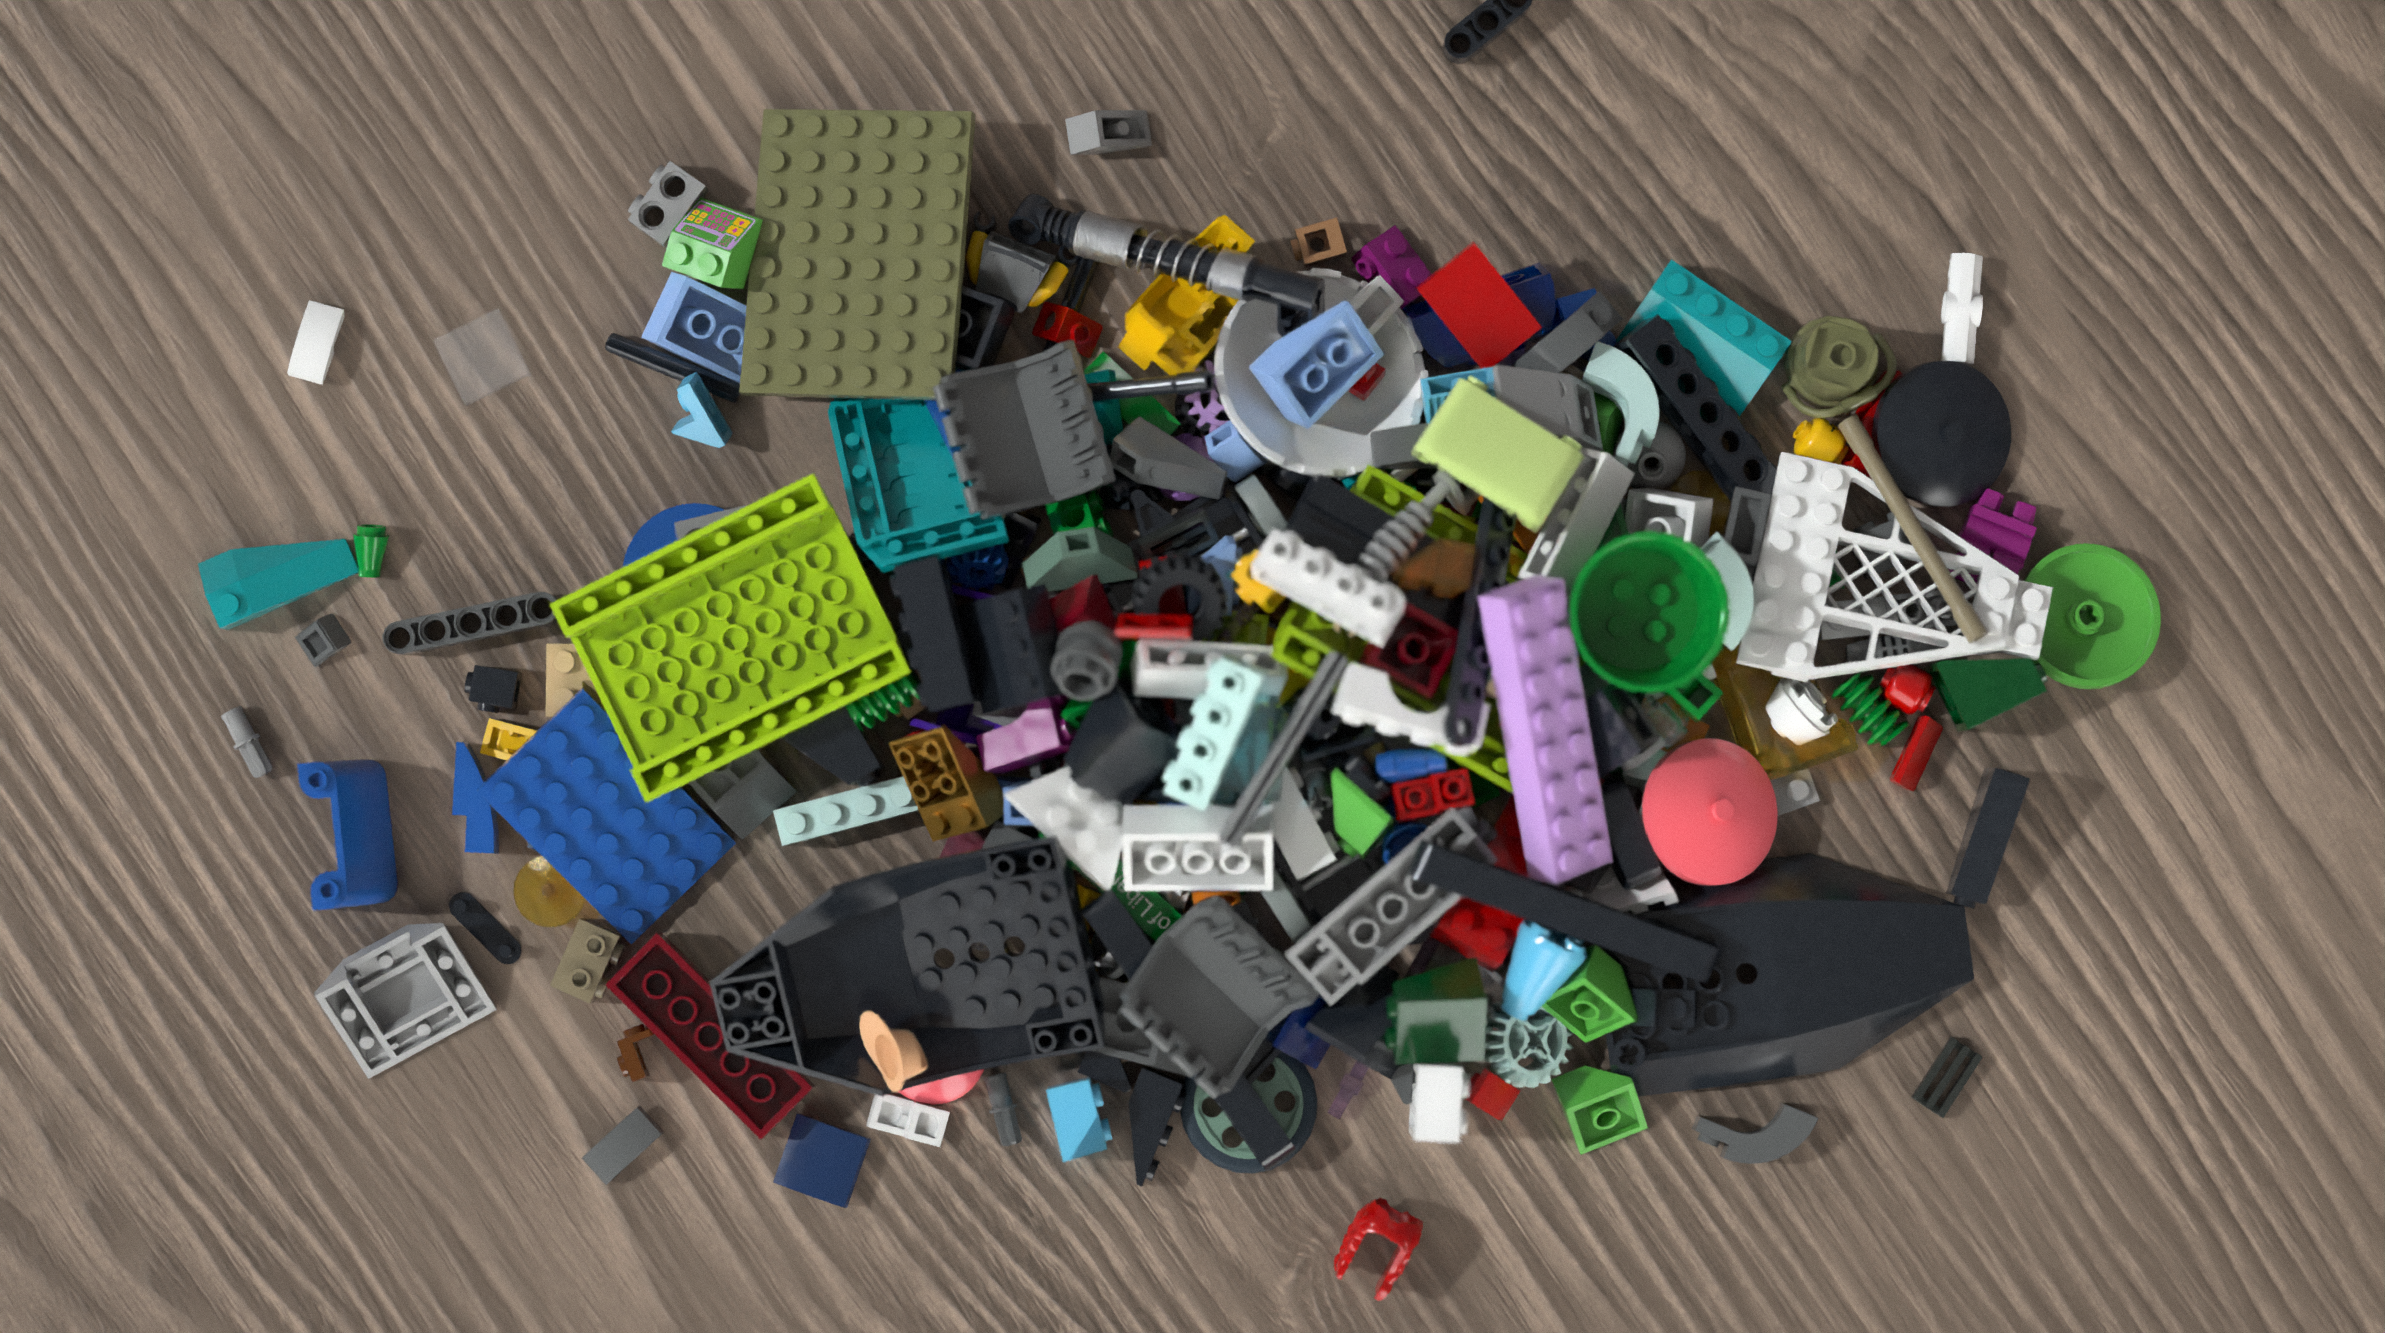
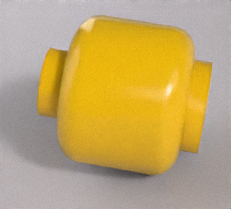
(1820, 441)

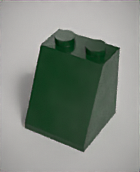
(1985, 687)
(1438, 1015)

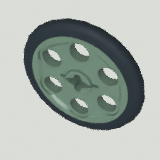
(1206, 1132)

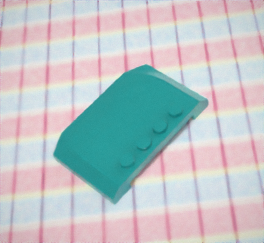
(904, 484)

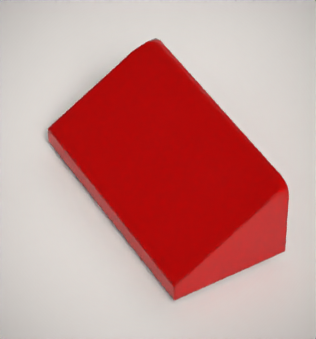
(1154, 627)
(1916, 753)

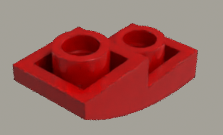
(1432, 795)
(1491, 1094)

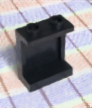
(1617, 727)

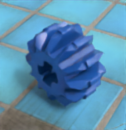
(979, 567)

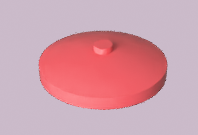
(1710, 812)

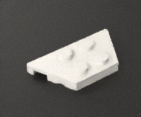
(1079, 818)

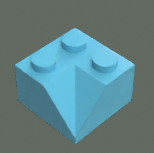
(1078, 1118)

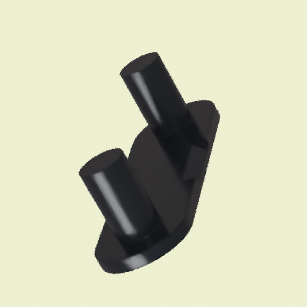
(485, 928)

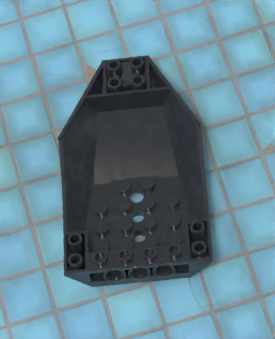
(874, 950)
(1835, 963)

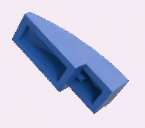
(481, 821)

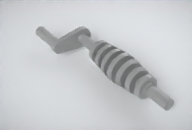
(1401, 535)

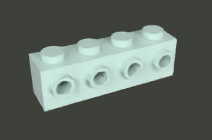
(1215, 731)

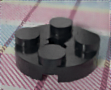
(1353, 769)

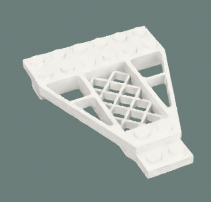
(1797, 569)

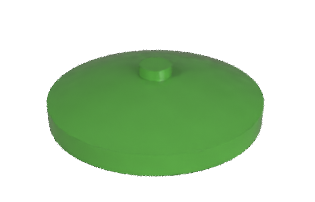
(2098, 617)

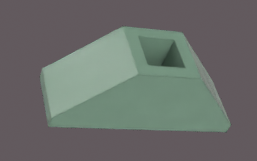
(1077, 555)

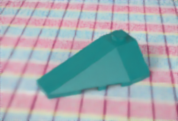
(264, 578)

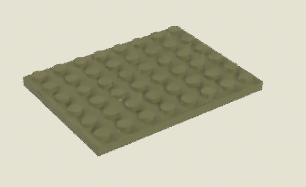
(857, 253)

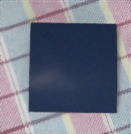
(821, 1160)

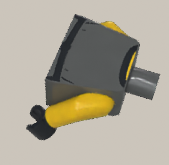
(1013, 269)

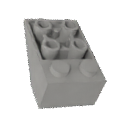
(1551, 401)

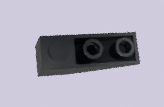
(1149, 1111)

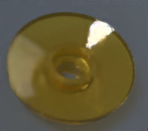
(543, 910)

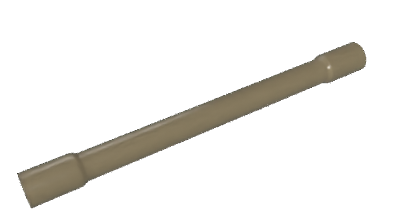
(1962, 611)

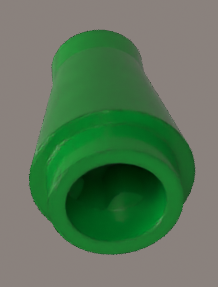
(370, 548)

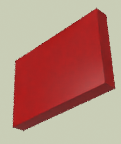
(1478, 307)

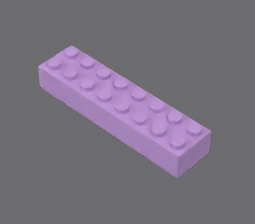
(1545, 729)

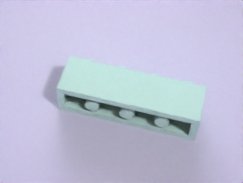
(844, 811)

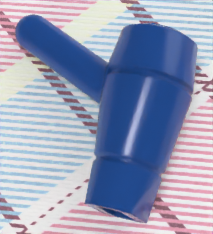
(1407, 765)

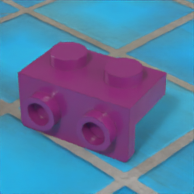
(1395, 262)

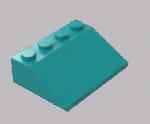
(1724, 337)

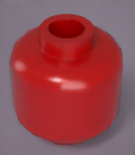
(1907, 688)

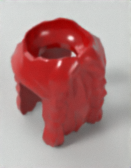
(1381, 1219)

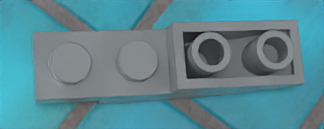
(1880, 607)

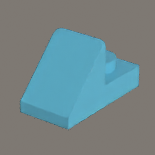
(705, 421)

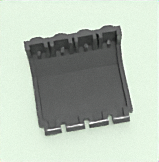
(1024, 432)
(1213, 993)

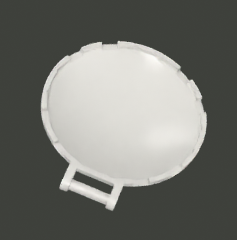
(1341, 437)

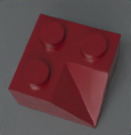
(1414, 652)

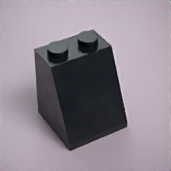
(1122, 744)
(838, 747)
(1359, 1022)

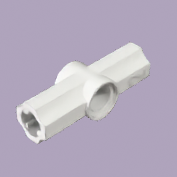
(1962, 308)

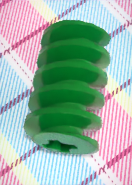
(884, 698)
(1869, 709)

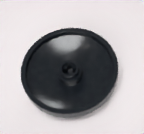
(1942, 433)

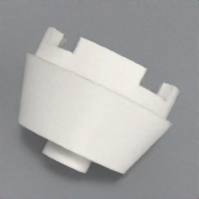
(1799, 711)

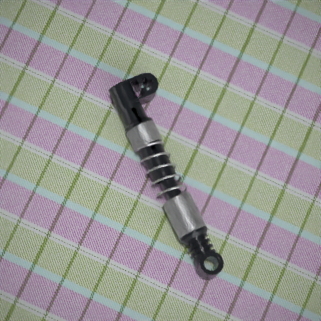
(1124, 244)

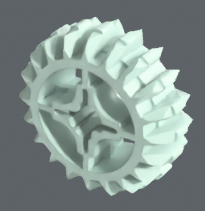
(1513, 1039)

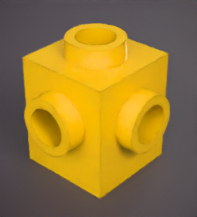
(1252, 589)

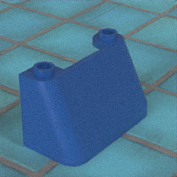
(360, 831)

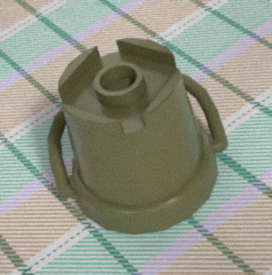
(1835, 366)

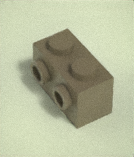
(587, 961)

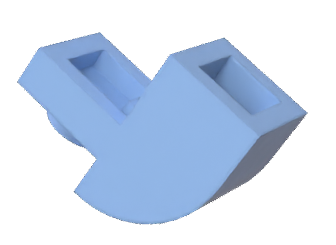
(1233, 452)

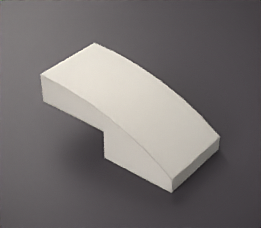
(315, 342)
(908, 1119)

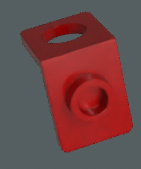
(1068, 326)

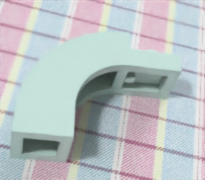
(1630, 388)
(1737, 585)

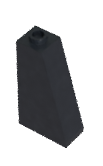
(1986, 835)

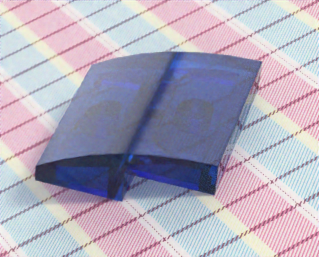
(1300, 1042)

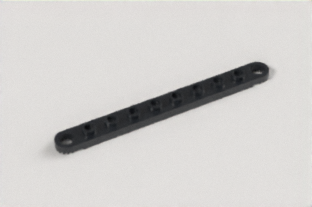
(1471, 655)

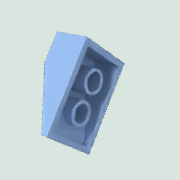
(699, 326)
(1317, 364)

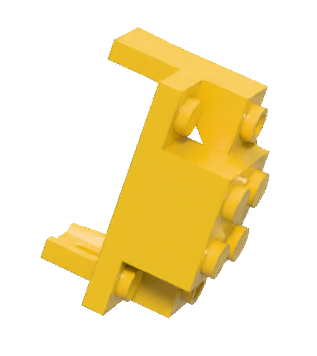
(1179, 322)

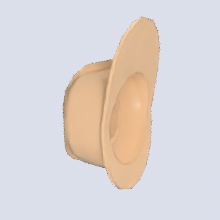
(892, 1050)

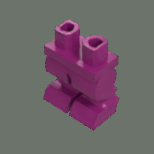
(1999, 535)

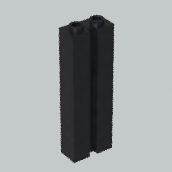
(1345, 525)

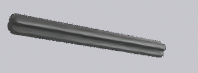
(1283, 749)

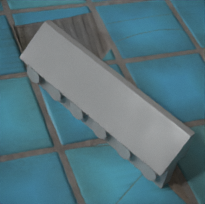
(1381, 915)

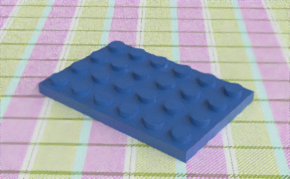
(585, 815)

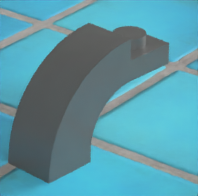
(1571, 337)
(1765, 1144)

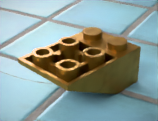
(948, 783)

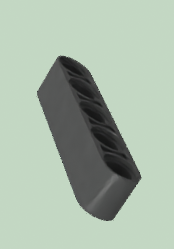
(454, 624)

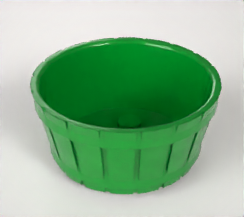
(1649, 612)

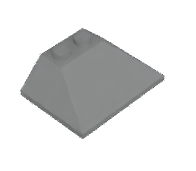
(402, 995)

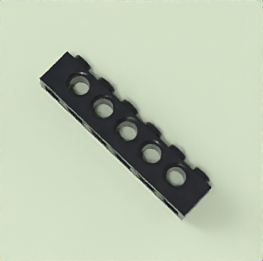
(1684, 409)

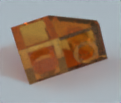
(1440, 566)

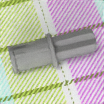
(247, 742)

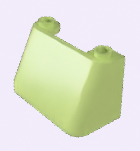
(1499, 452)

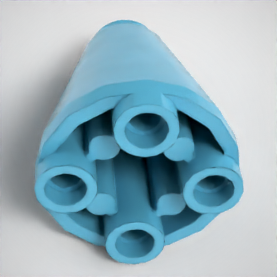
(1539, 967)

